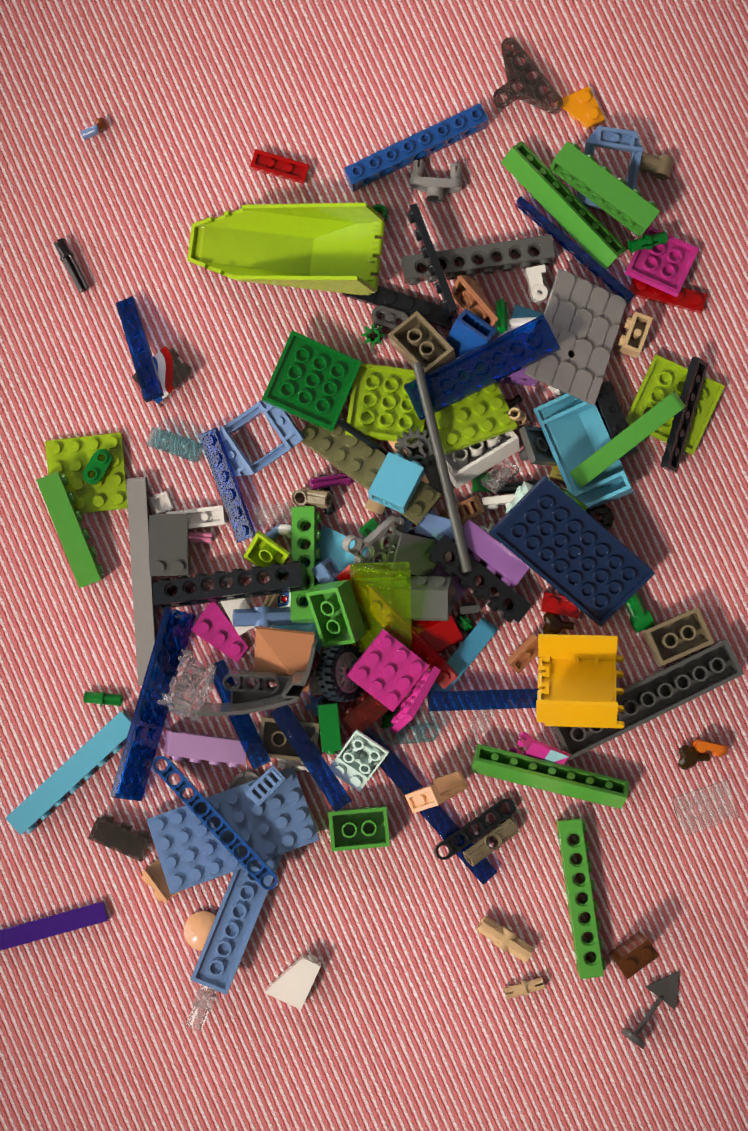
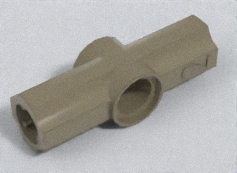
(499, 834)

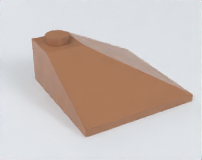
(469, 296)
(282, 651)

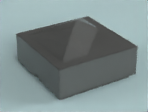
(469, 608)

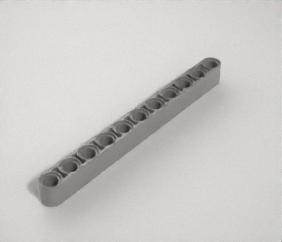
(141, 580)

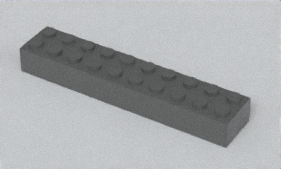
(658, 694)

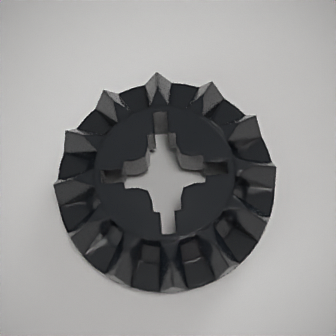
(603, 509)

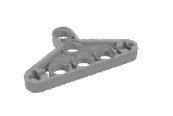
(374, 541)

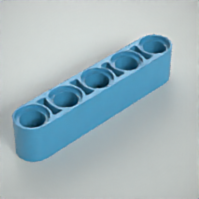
(468, 650)

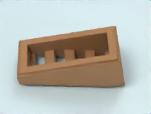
(480, 510)

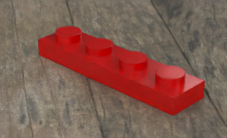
(686, 299)

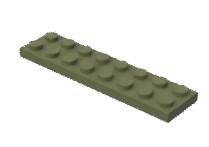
(363, 464)

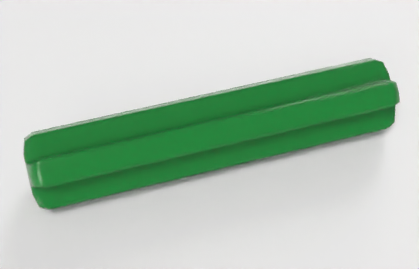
(501, 313)

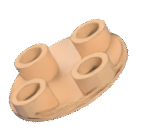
(198, 928)

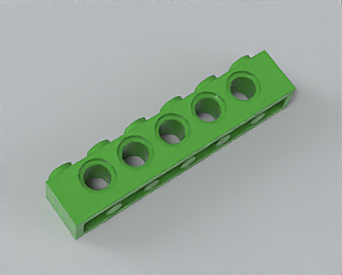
(301, 517)

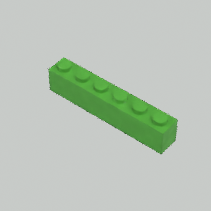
(70, 529)

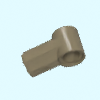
(659, 165)
(313, 497)

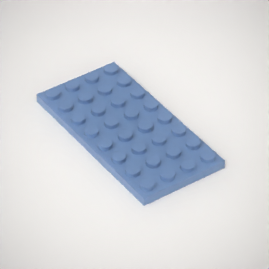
(195, 855)

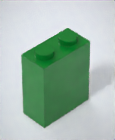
(329, 726)

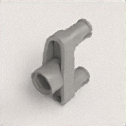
(434, 186)

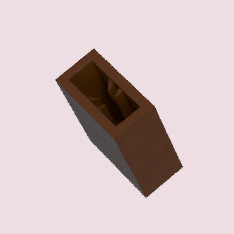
(633, 954)

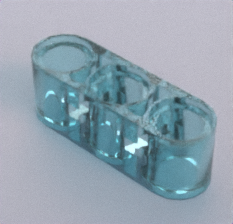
(175, 444)
(418, 738)

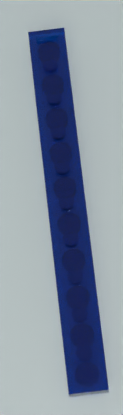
(435, 815)

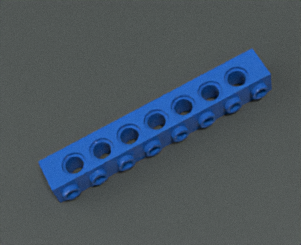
(416, 147)

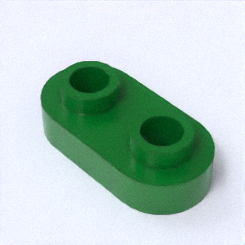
(99, 467)

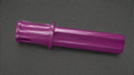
(330, 480)

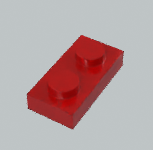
(559, 605)

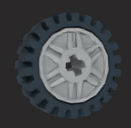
(333, 670)

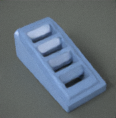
(278, 775)

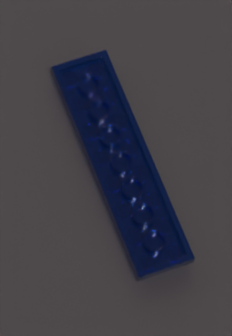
(486, 365)

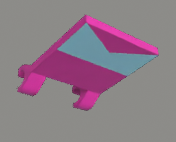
(540, 750)

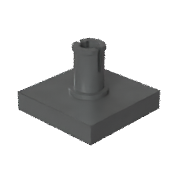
(536, 447)

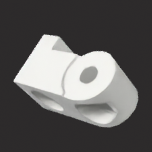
(535, 284)

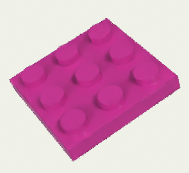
(664, 264)
(387, 670)
(413, 701)

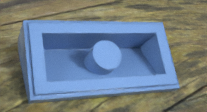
(434, 525)
(326, 571)

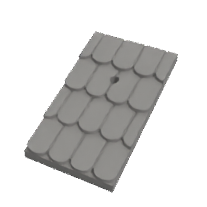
(584, 323)

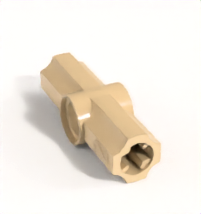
(505, 939)

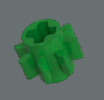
(369, 338)

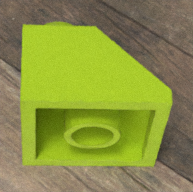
(265, 552)

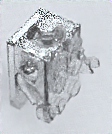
(190, 687)

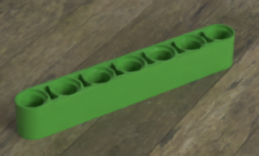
(627, 439)

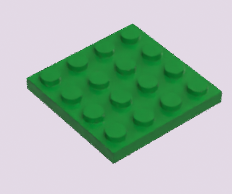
(311, 381)

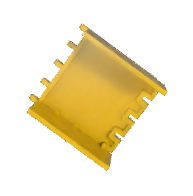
(578, 681)

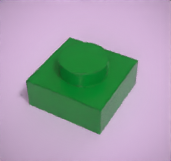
(476, 483)
(368, 527)

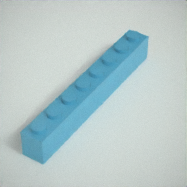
(70, 774)

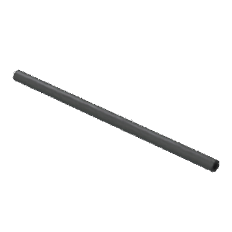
(442, 467)

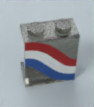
(170, 372)

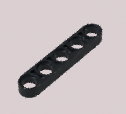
(468, 837)

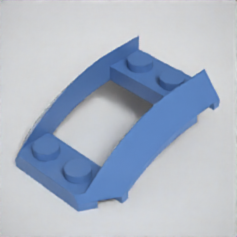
(617, 140)
(282, 424)

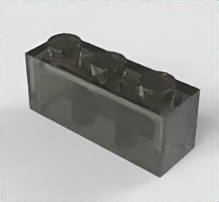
(121, 837)

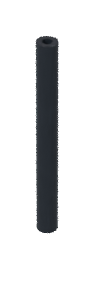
(361, 436)

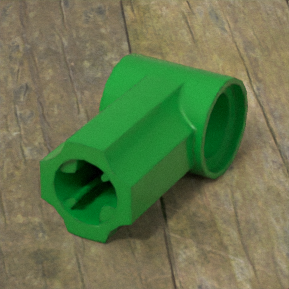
(639, 616)

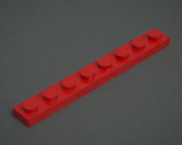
(422, 649)

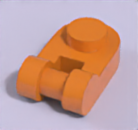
(703, 745)

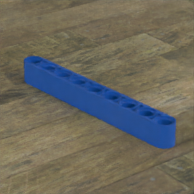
(206, 819)

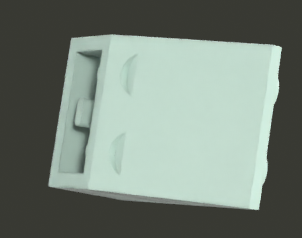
(358, 760)

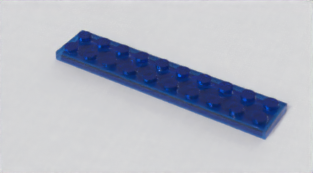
(149, 715)

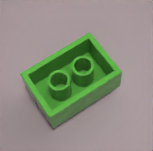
(336, 613)
(359, 828)

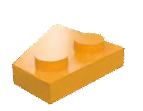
(583, 107)

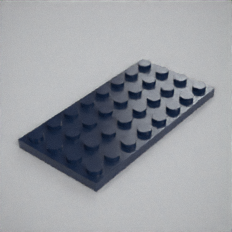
(572, 551)

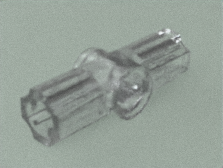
(202, 1005)

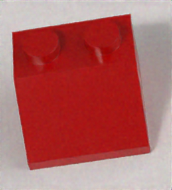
(438, 633)

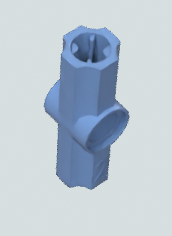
(261, 616)

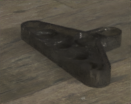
(518, 74)

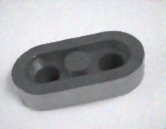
(391, 316)

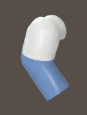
(280, 529)

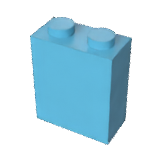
(396, 482)

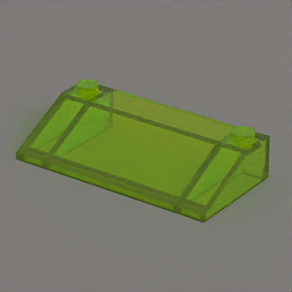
(383, 600)

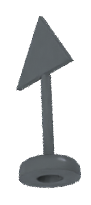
(665, 990)

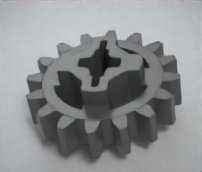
(409, 443)

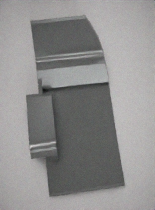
(259, 697)

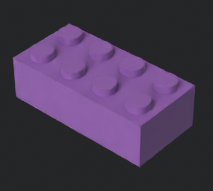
(493, 555)

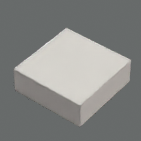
(161, 503)

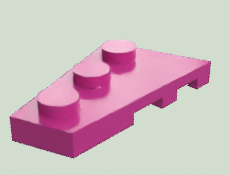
(219, 632)

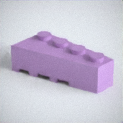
(204, 748)

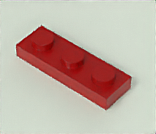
(279, 166)

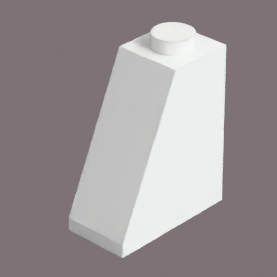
(295, 981)

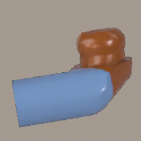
(99, 127)

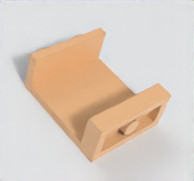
(433, 795)
(154, 876)

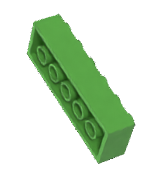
(604, 189)

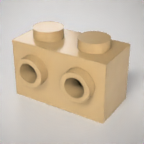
(635, 335)

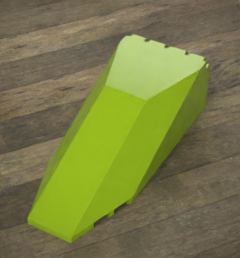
(294, 246)

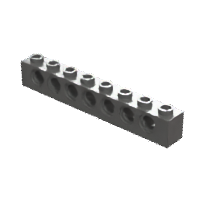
(542, 244)

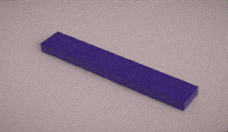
(53, 925)

